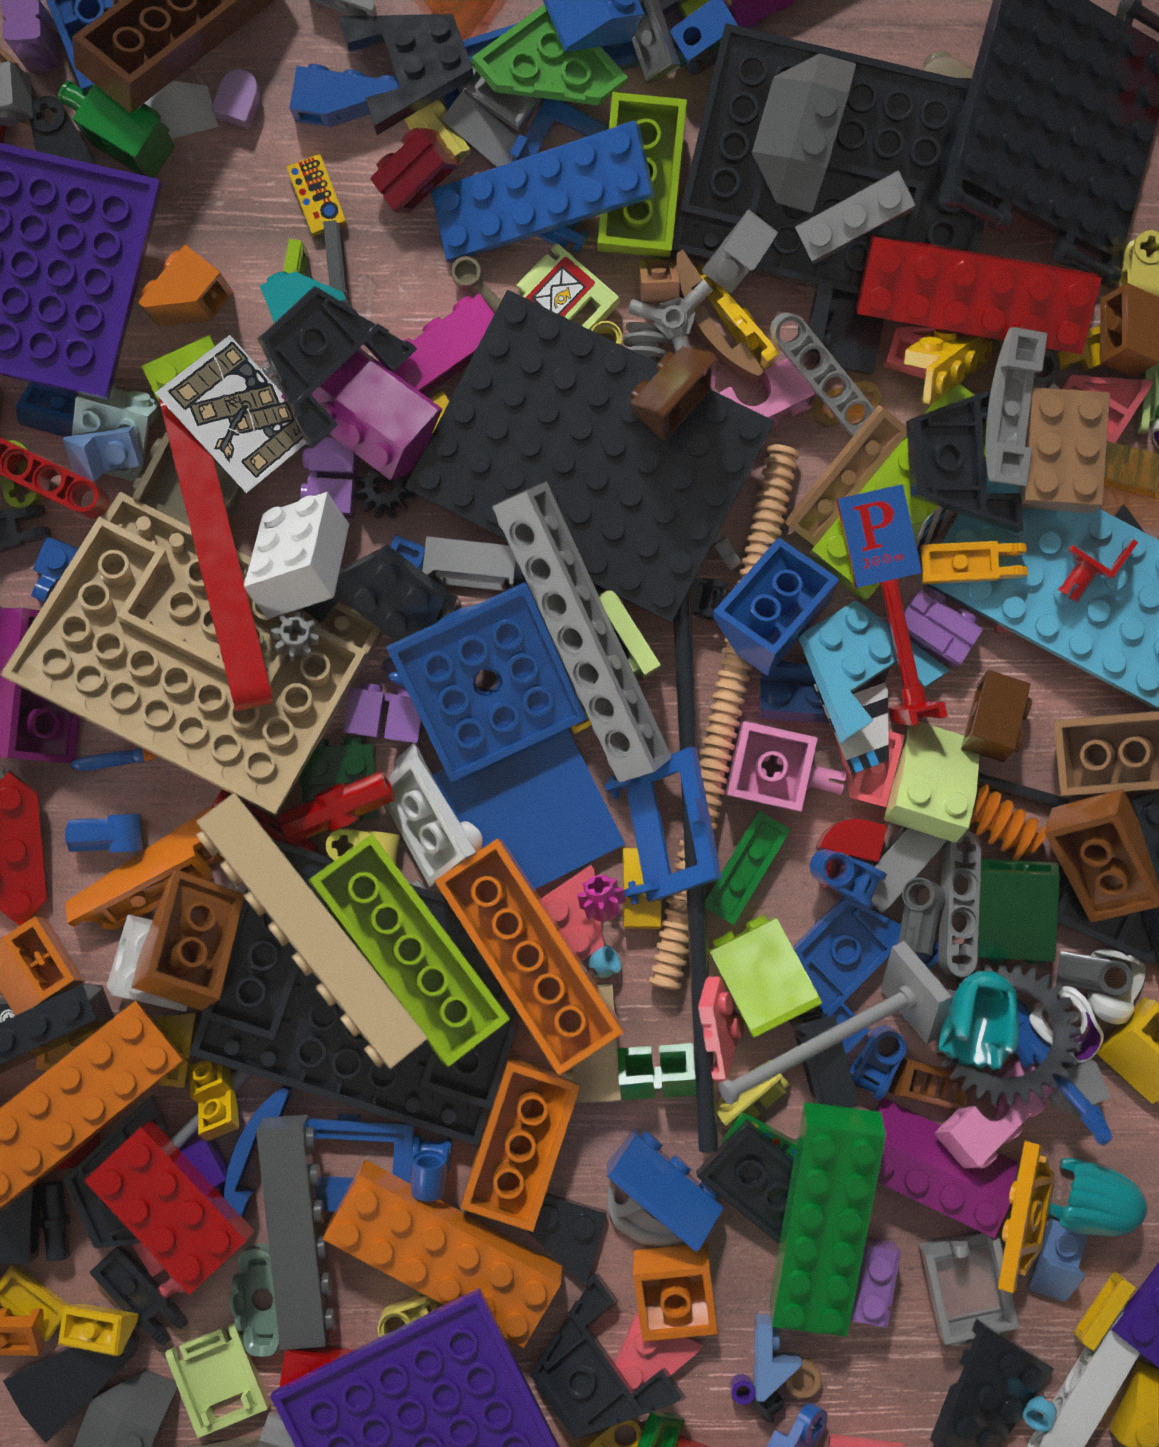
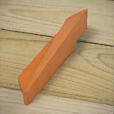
(141, 881)

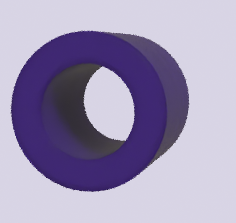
(742, 1380)

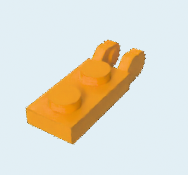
(969, 562)

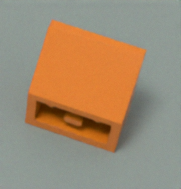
(185, 291)
(35, 966)

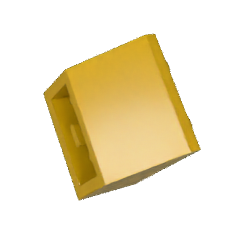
(1134, 1049)

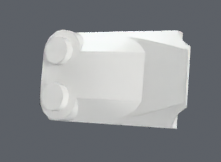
(427, 819)

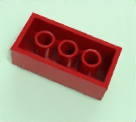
(169, 1206)

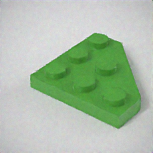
(534, 64)

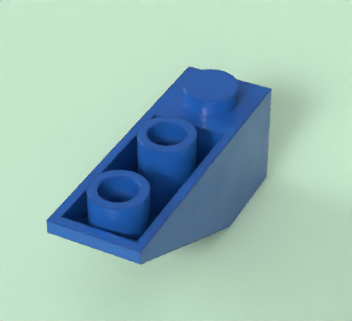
(333, 97)

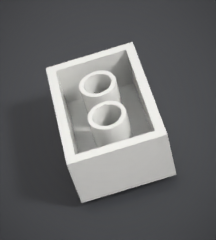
(297, 555)

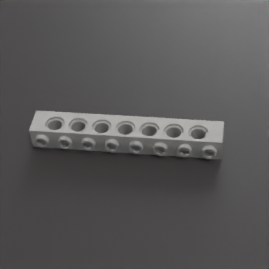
(582, 632)

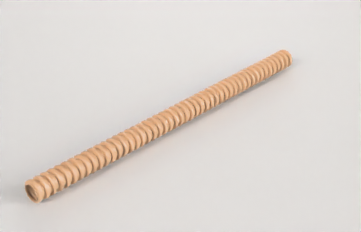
(726, 707)

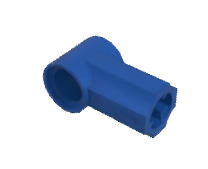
(113, 833)

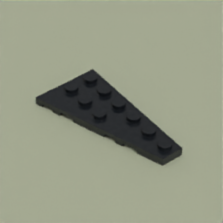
(990, 1392)

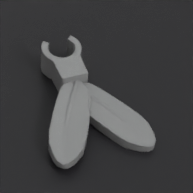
(727, 552)

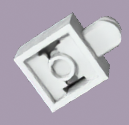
(125, 964)

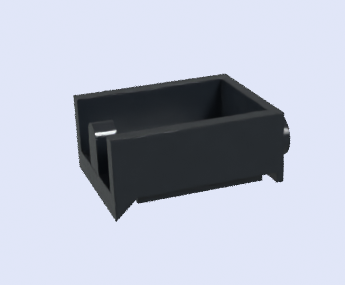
(827, 1071)

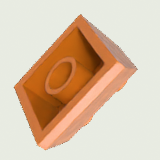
(674, 1292)

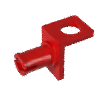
(1089, 568)

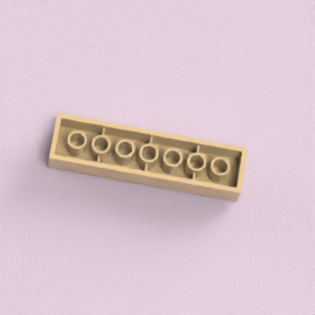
(311, 931)

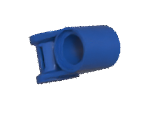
(852, 878)
(877, 1065)
(430, 1168)

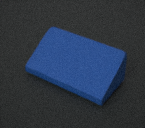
(47, 409)

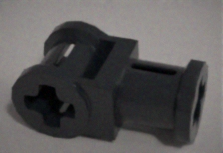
(702, 595)

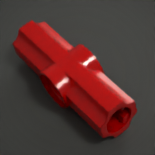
(336, 807)

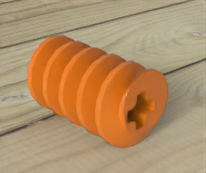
(1006, 824)

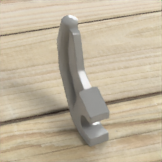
(638, 1224)

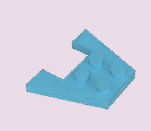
(848, 653)

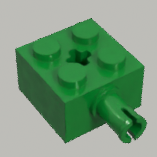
(132, 139)

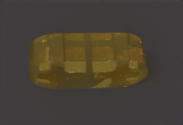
(854, 413)

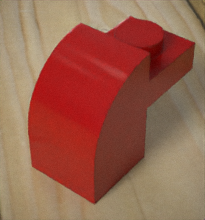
(853, 838)

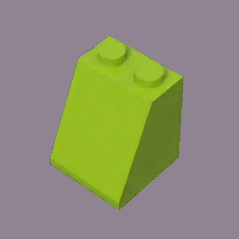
(763, 975)

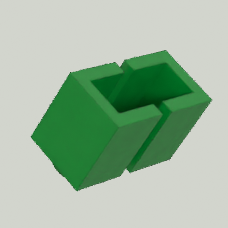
(640, 1079)

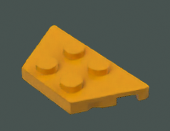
(1029, 1215)

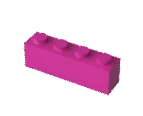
(446, 345)

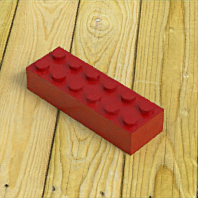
(976, 292)

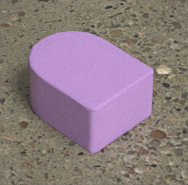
(237, 98)

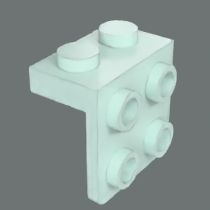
(120, 411)

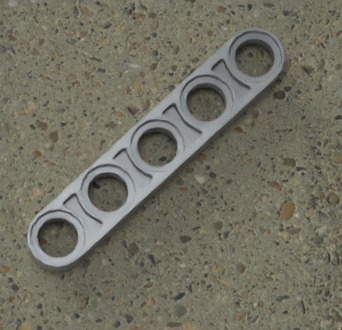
(826, 369)

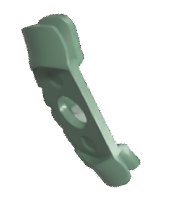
(257, 1325)

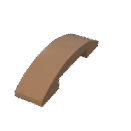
(737, 360)

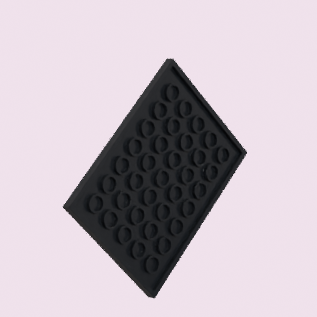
(556, 409)

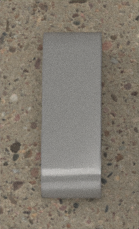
(902, 862)

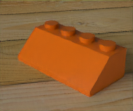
(520, 1144)

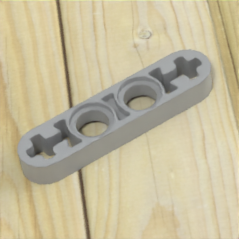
(966, 904)

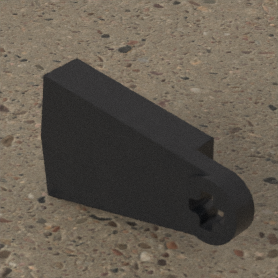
(60, 136)
(62, 1383)

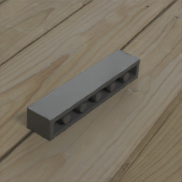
(295, 1232)

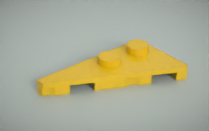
(740, 323)

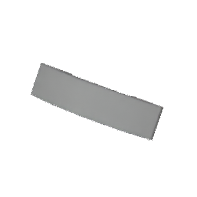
(1010, 406)

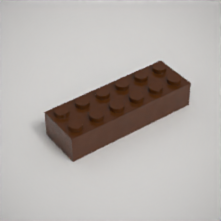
(151, 42)

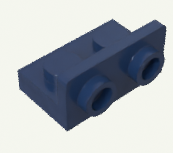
(790, 694)

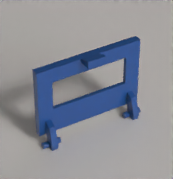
(532, 142)
(649, 830)
(351, 1128)

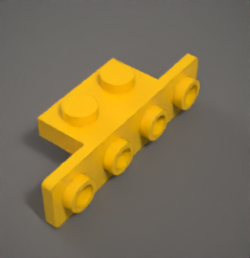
(947, 360)

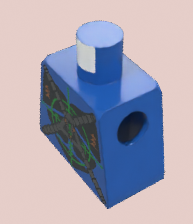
(700, 36)

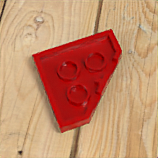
(21, 850)

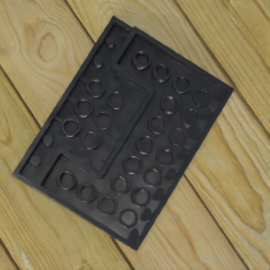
(889, 124)
(286, 1032)

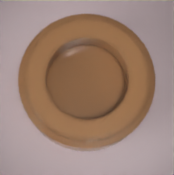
(804, 1381)

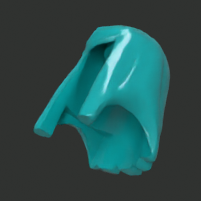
(981, 1021)
(1100, 1201)

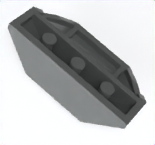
(802, 128)
(128, 1413)

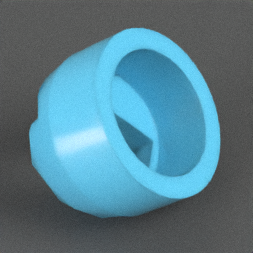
(605, 962)
(1035, 1420)

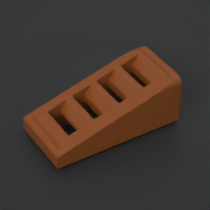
(908, 1082)

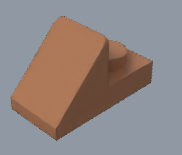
(658, 280)

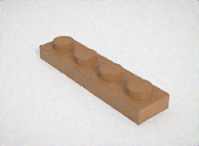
(847, 474)

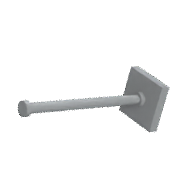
(909, 990)

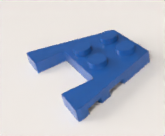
(844, 952)

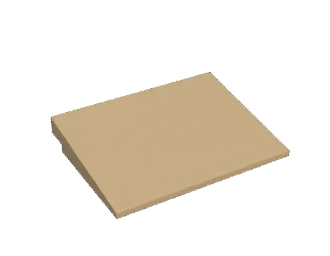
(140, 656)

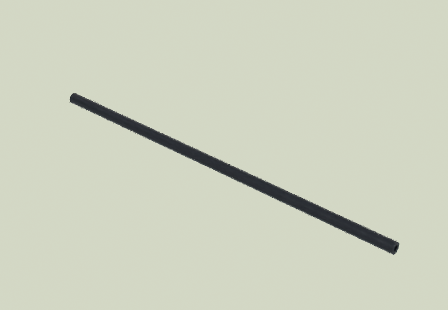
(696, 896)

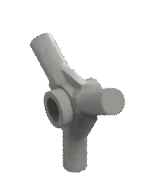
(673, 316)

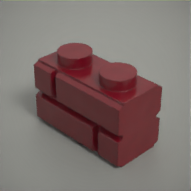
(414, 169)

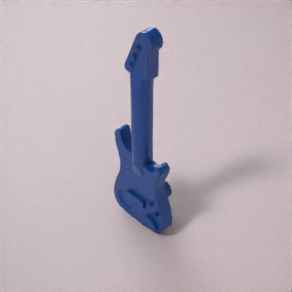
(1034, 1046)

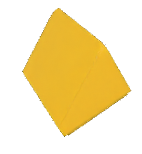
(96, 1328)

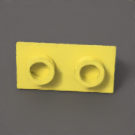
(766, 1093)

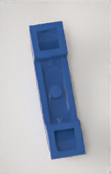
(235, 1193)

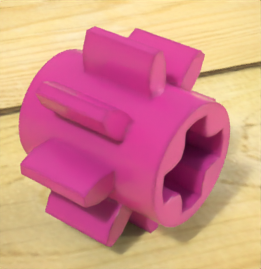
(601, 898)

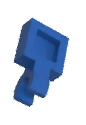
(51, 563)

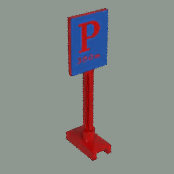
(881, 552)

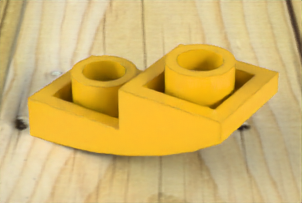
(645, 914)
(216, 1099)

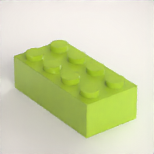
(649, 224)

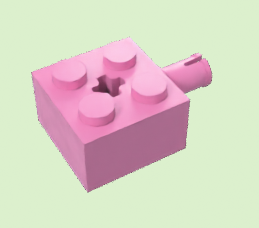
(796, 771)

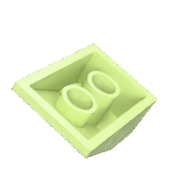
(934, 783)

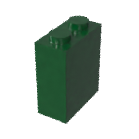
(1018, 911)

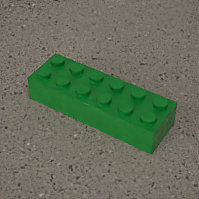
(826, 1218)

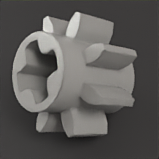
(287, 630)

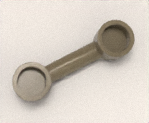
(468, 277)

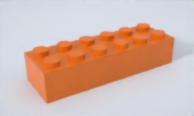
(530, 956)
(82, 1097)
(442, 1250)

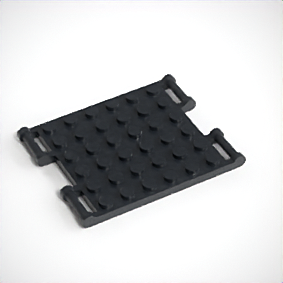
(1060, 124)

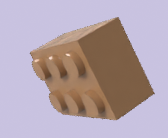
(1067, 450)
(1108, 753)

